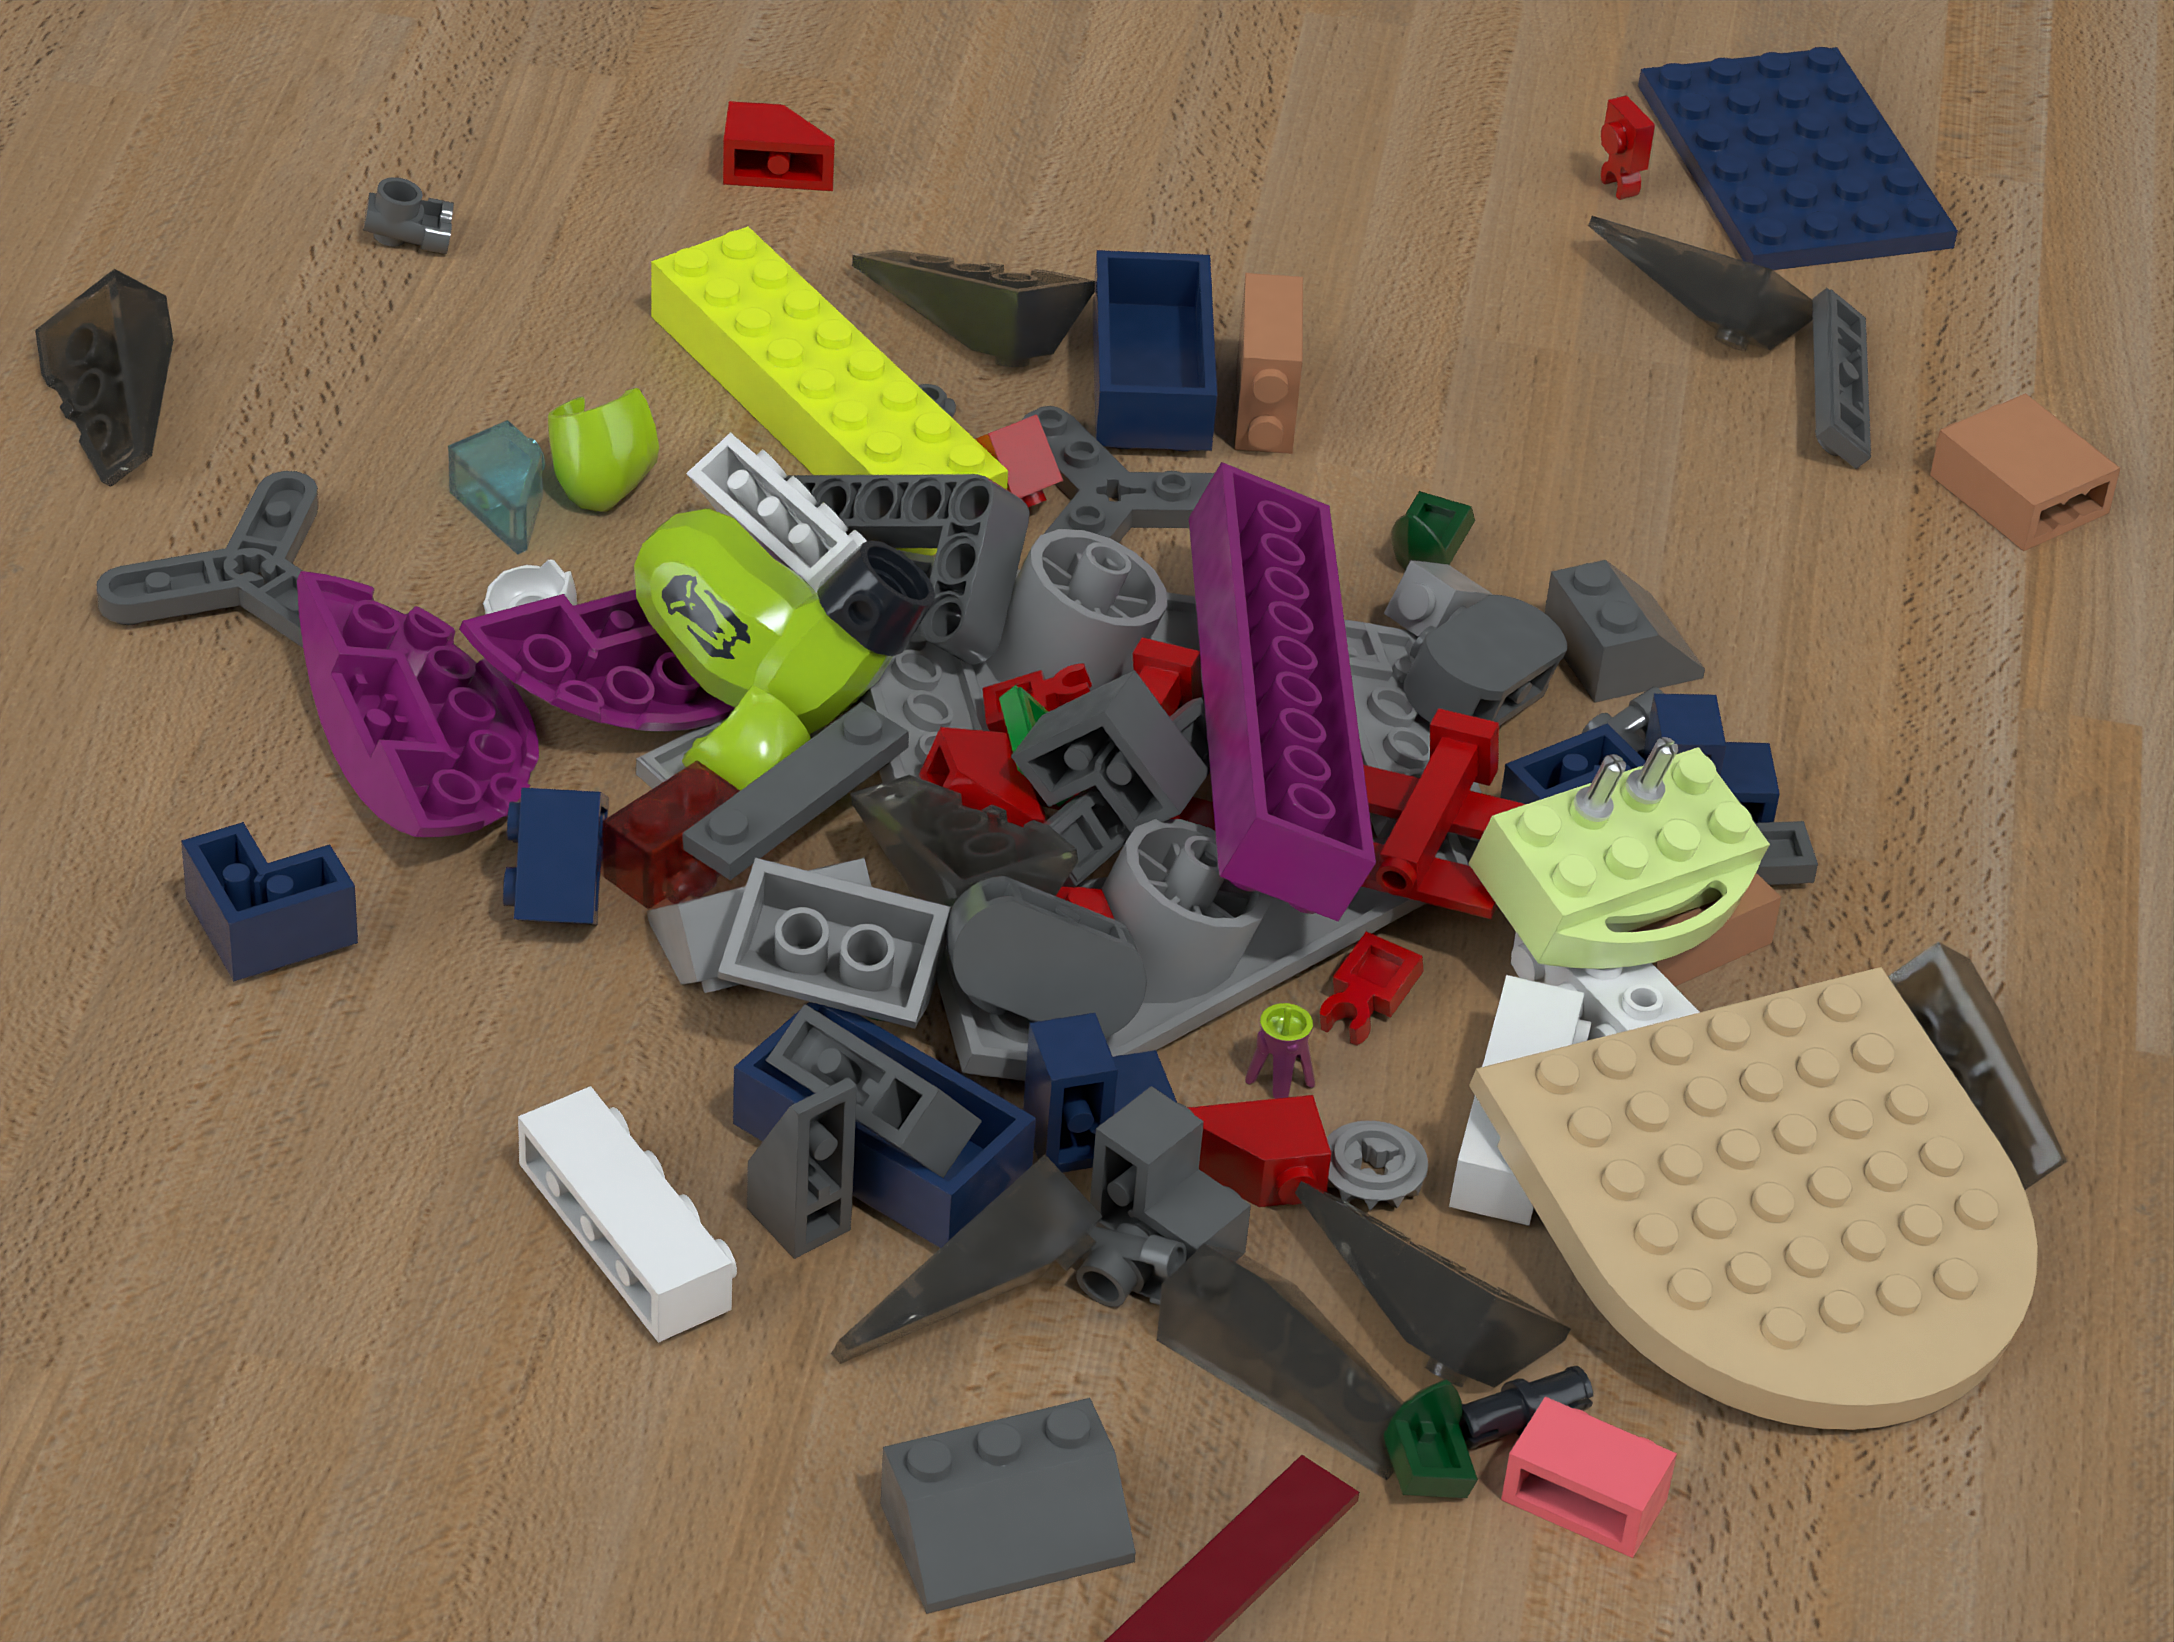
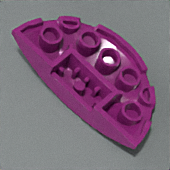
(595, 662)
(410, 714)

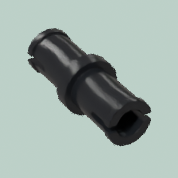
(1518, 1401)

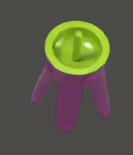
(1286, 1036)

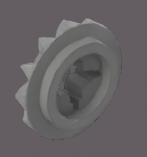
(1383, 1147)

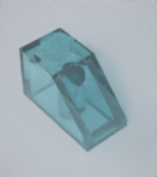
(499, 481)

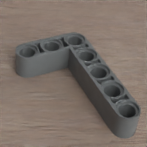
(976, 536)

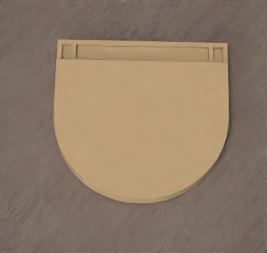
(1779, 1201)

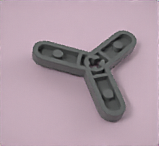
(1095, 476)
(211, 580)

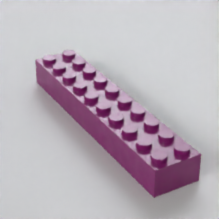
(1278, 695)

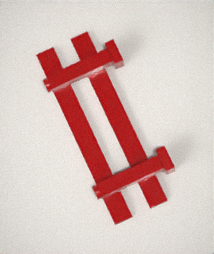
(1426, 807)

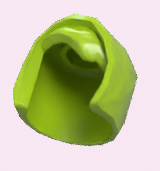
(602, 450)
(750, 740)

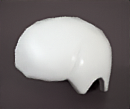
(528, 585)

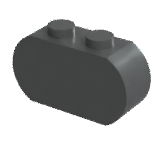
(1485, 660)
(1043, 956)

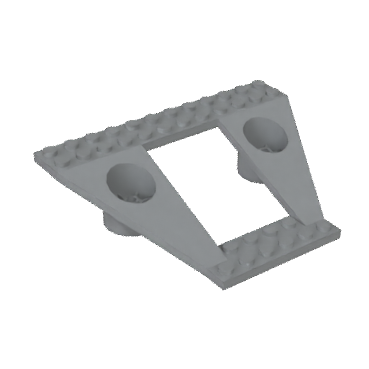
(1194, 931)

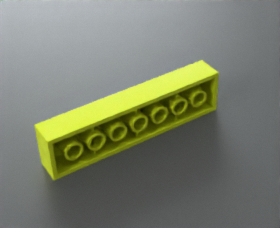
(805, 366)

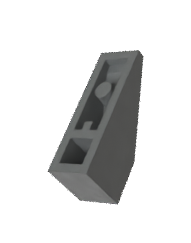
(888, 1096)
(805, 1171)

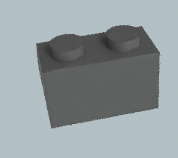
(1616, 633)

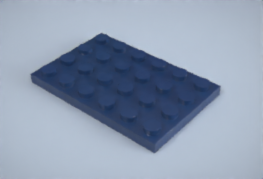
(1796, 159)

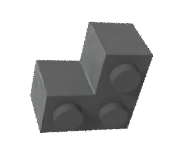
(1118, 743)
(1152, 1177)

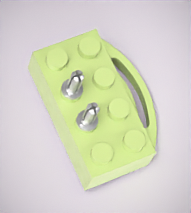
(1620, 857)

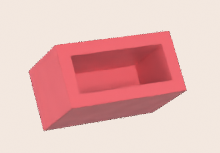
(1588, 1476)

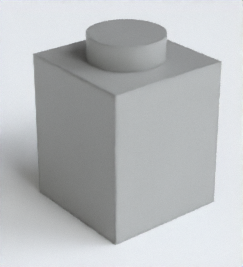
(1431, 595)

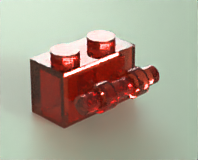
(646, 838)

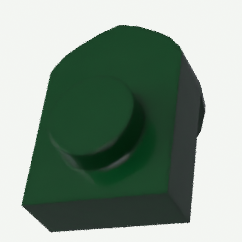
(1431, 530)
(1429, 1444)

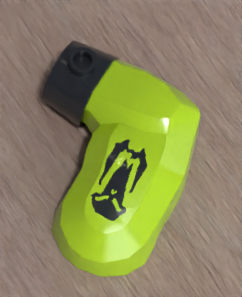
(753, 621)

